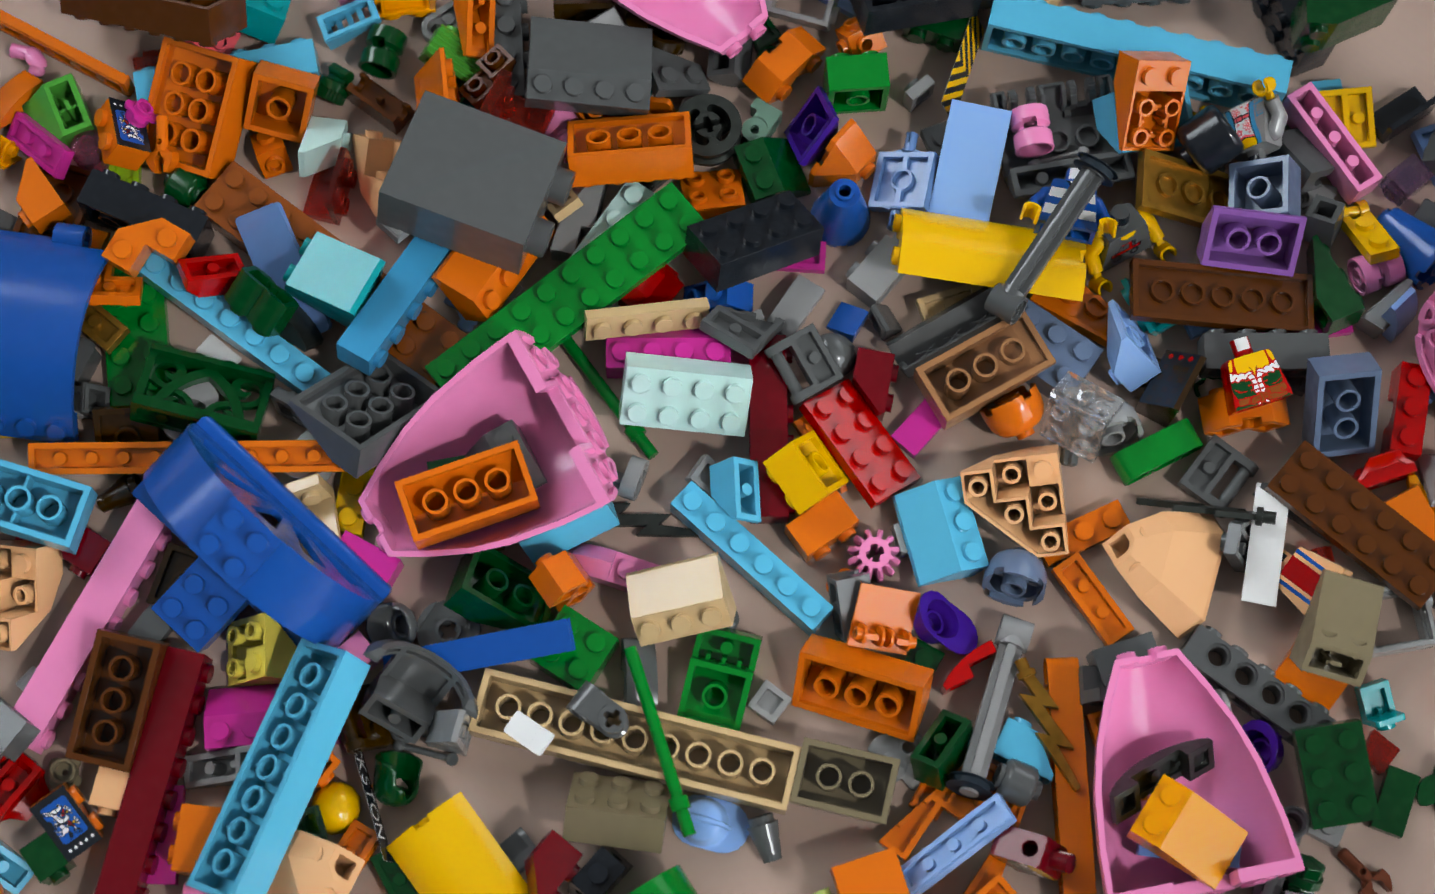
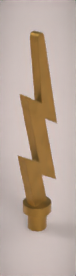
(1036, 704)

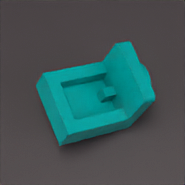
(1377, 705)

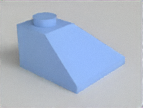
(1128, 350)

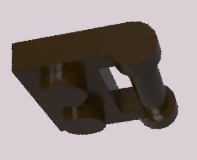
(362, 732)

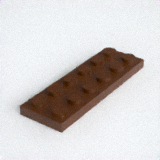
(1219, 297)
(1357, 523)

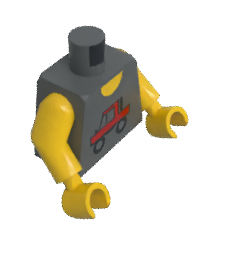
(1133, 235)

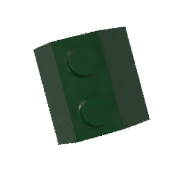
(769, 168)

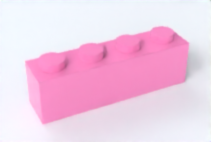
(1312, 115)

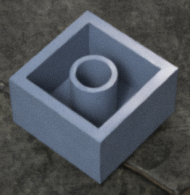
(1266, 185)

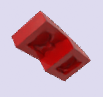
(962, 673)

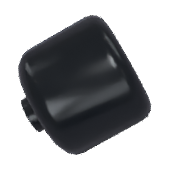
(1208, 140)

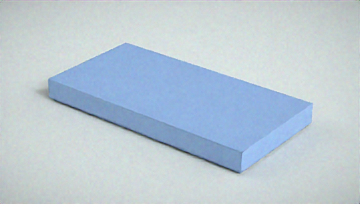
(970, 160)

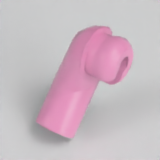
(32, 56)

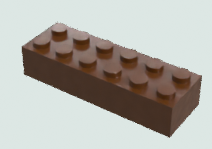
(182, 19)

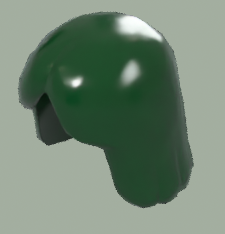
(391, 766)

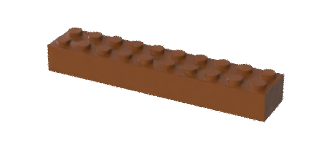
(240, 192)

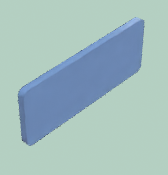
(274, 248)

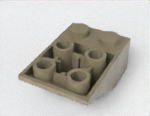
(1339, 628)

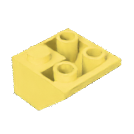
(257, 651)

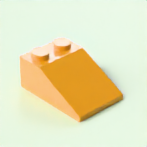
(1187, 832)

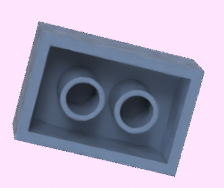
(1068, 347)
(1342, 403)

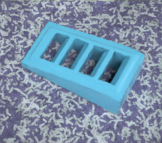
(336, 16)

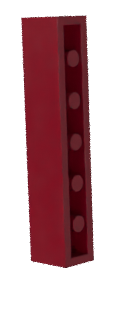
(769, 429)

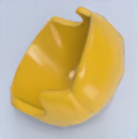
(338, 806)

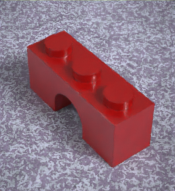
(1410, 401)

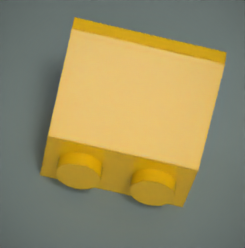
(805, 472)

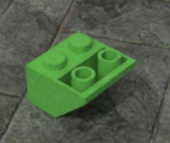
(61, 109)

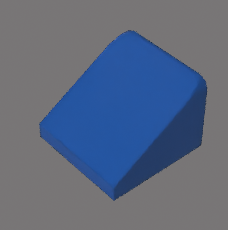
(848, 320)

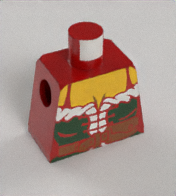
(1252, 378)

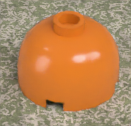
(1015, 413)

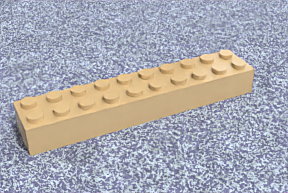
(705, 755)

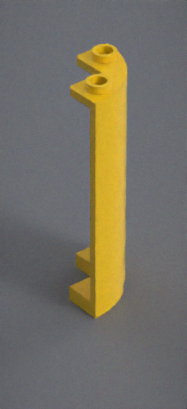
(980, 253)
(455, 854)

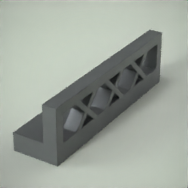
(942, 332)

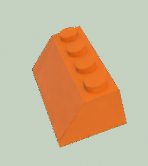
(630, 149)
(476, 286)
(467, 494)
(862, 687)

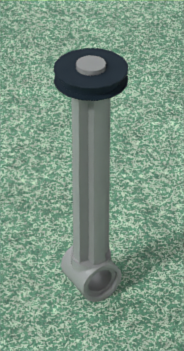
(1011, 641)

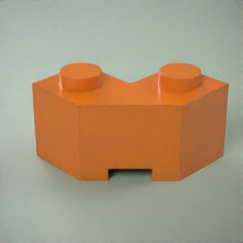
(776, 71)
(135, 243)
(1260, 419)
(561, 580)

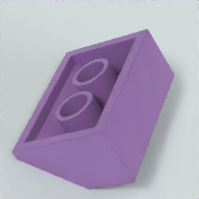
(1251, 240)

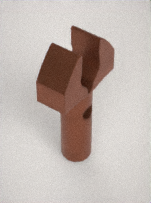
(1364, 874)

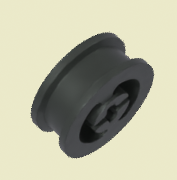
(707, 111)

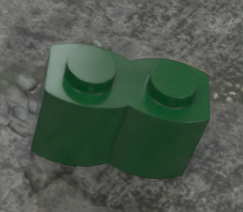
(260, 301)

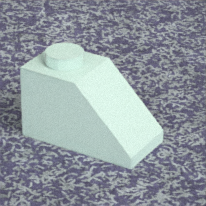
(322, 144)

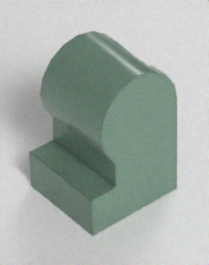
(763, 122)

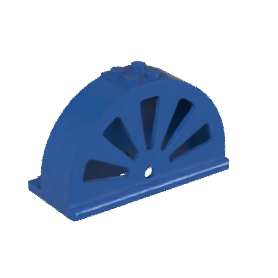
(244, 556)

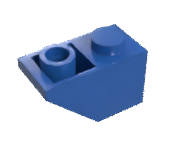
(736, 297)

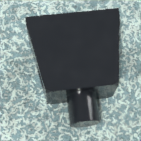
(600, 873)

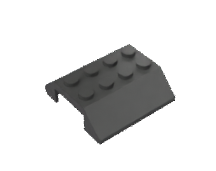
(1071, 126)

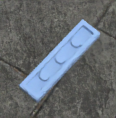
(957, 844)

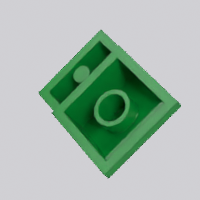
(720, 677)

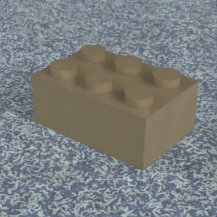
(845, 781)
(616, 812)

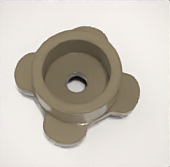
(56, 770)

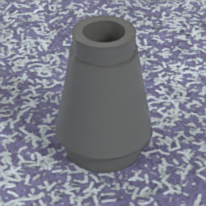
(766, 836)

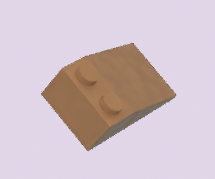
(982, 370)

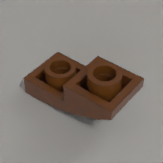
(479, 85)

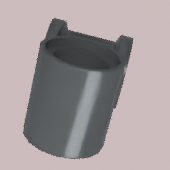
(595, 707)

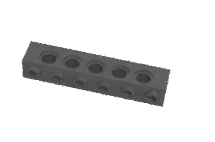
(1259, 676)

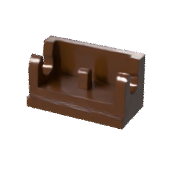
(380, 104)

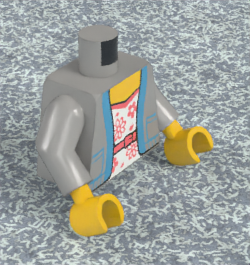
(1258, 121)

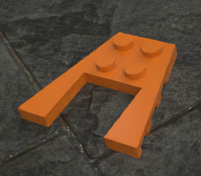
(911, 828)

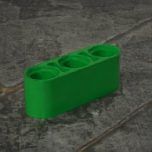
(1156, 451)

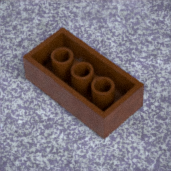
(115, 699)

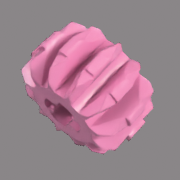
(887, 555)

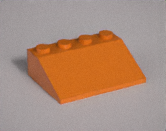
(204, 102)

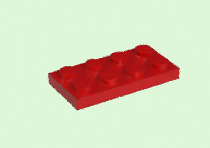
(859, 443)

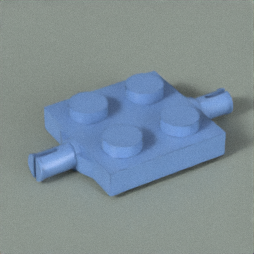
(903, 179)

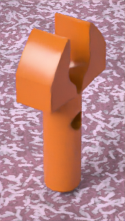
(162, 150)

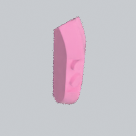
(608, 565)

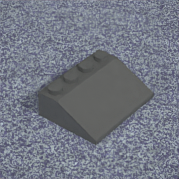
(589, 67)
(361, 414)

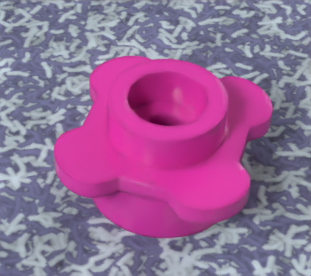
(139, 113)

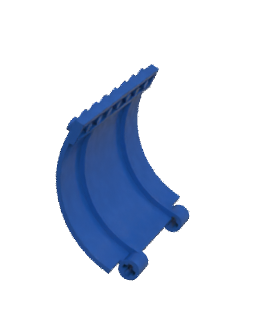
(42, 315)

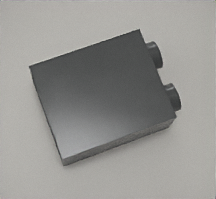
(474, 183)

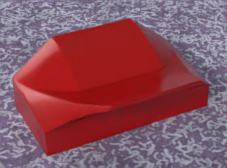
(209, 274)
(659, 287)
(1385, 470)
(20, 787)

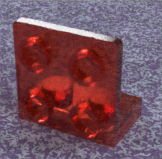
(510, 107)
(330, 189)

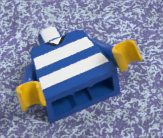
(1093, 216)

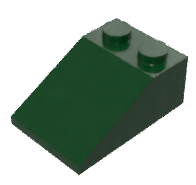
(1329, 22)
(495, 592)

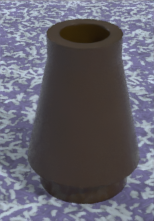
(119, 493)

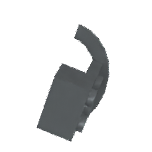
(411, 688)

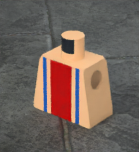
(1301, 574)

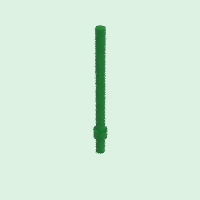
(634, 433)
(679, 802)

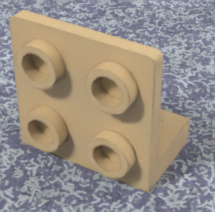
(319, 498)

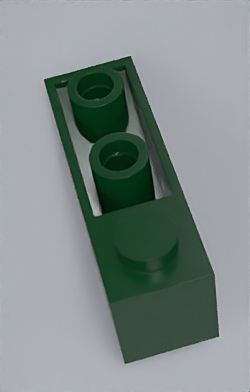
(1334, 299)

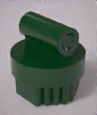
(333, 85)
(1308, 880)

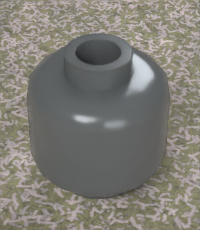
(1017, 782)

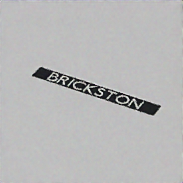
(376, 818)

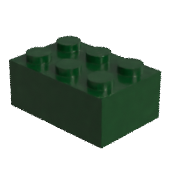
(1335, 773)

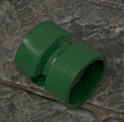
(383, 49)

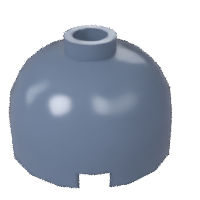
(1015, 577)

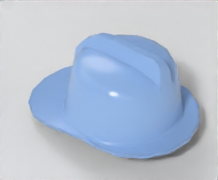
(717, 824)

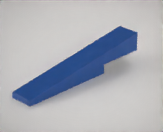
(505, 645)

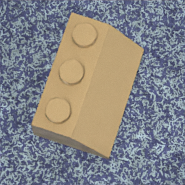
(680, 599)

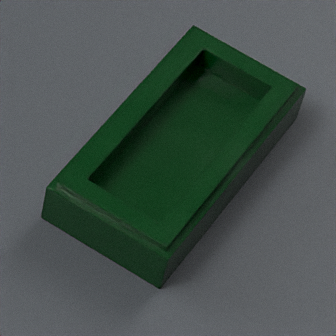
(1395, 801)

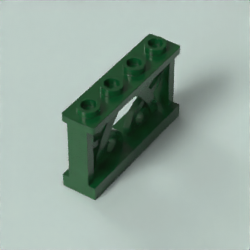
(192, 370)

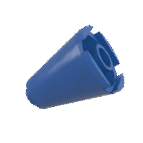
(842, 214)
(1415, 243)

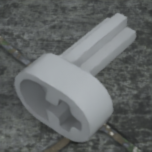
(631, 481)

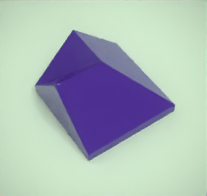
(812, 128)

